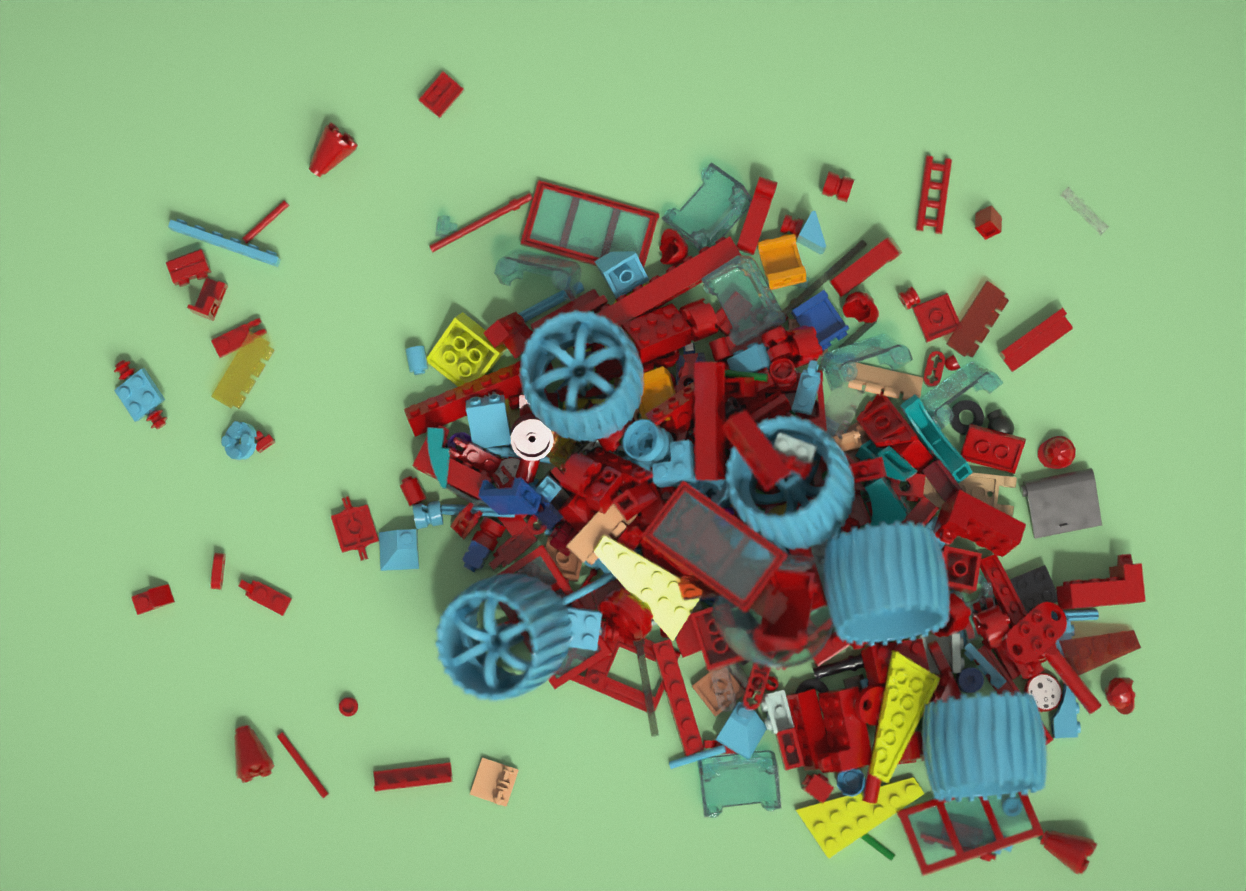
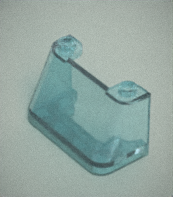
(710, 209)
(564, 272)
(744, 298)
(840, 363)
(968, 376)
(739, 781)

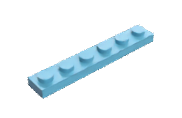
(217, 239)

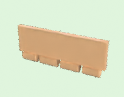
(890, 381)
(589, 536)

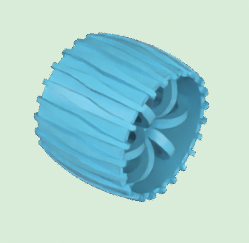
(551, 342)
(820, 516)
(886, 583)
(466, 657)
(984, 746)

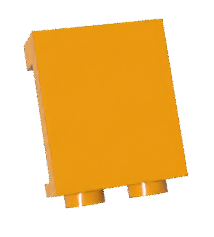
(781, 261)
(657, 389)

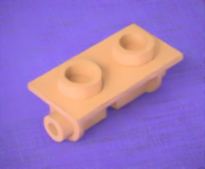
(849, 441)

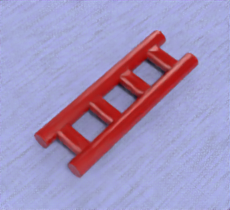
(943, 187)

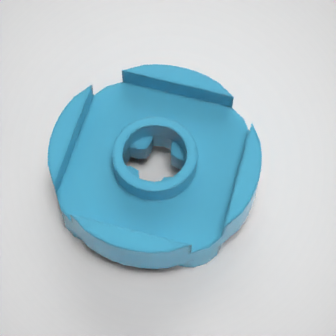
(231, 440)

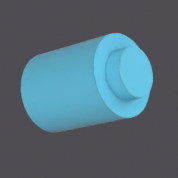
(417, 359)

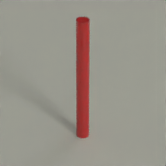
(302, 764)

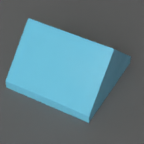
(811, 235)

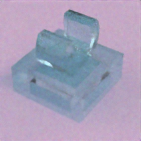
(443, 226)

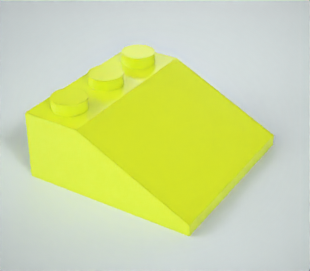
(464, 352)

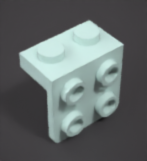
(793, 446)
(951, 649)
(777, 711)

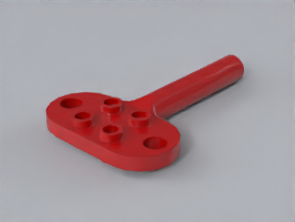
(1037, 636)
(871, 715)

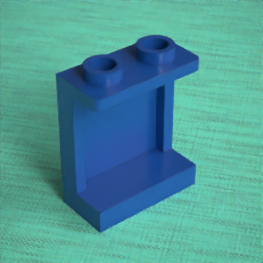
(823, 317)
(514, 501)

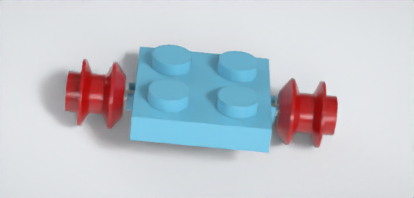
(139, 394)
(587, 628)

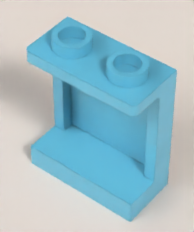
(488, 421)

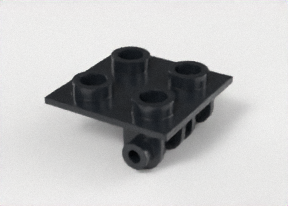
(1035, 588)

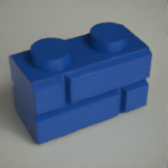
(475, 556)

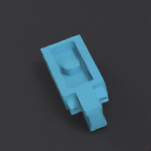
(807, 389)
(985, 667)

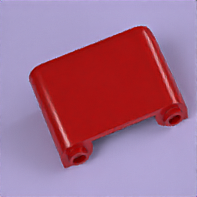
(791, 627)

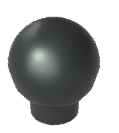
(1000, 422)

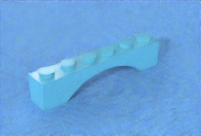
(1064, 720)

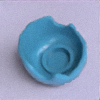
(851, 782)

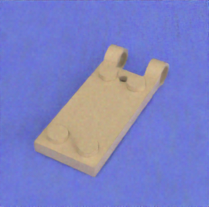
(978, 486)

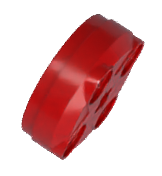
(627, 613)

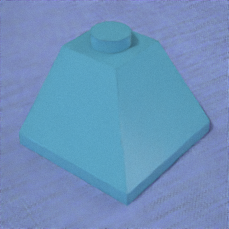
(622, 271)
(399, 550)
(742, 731)

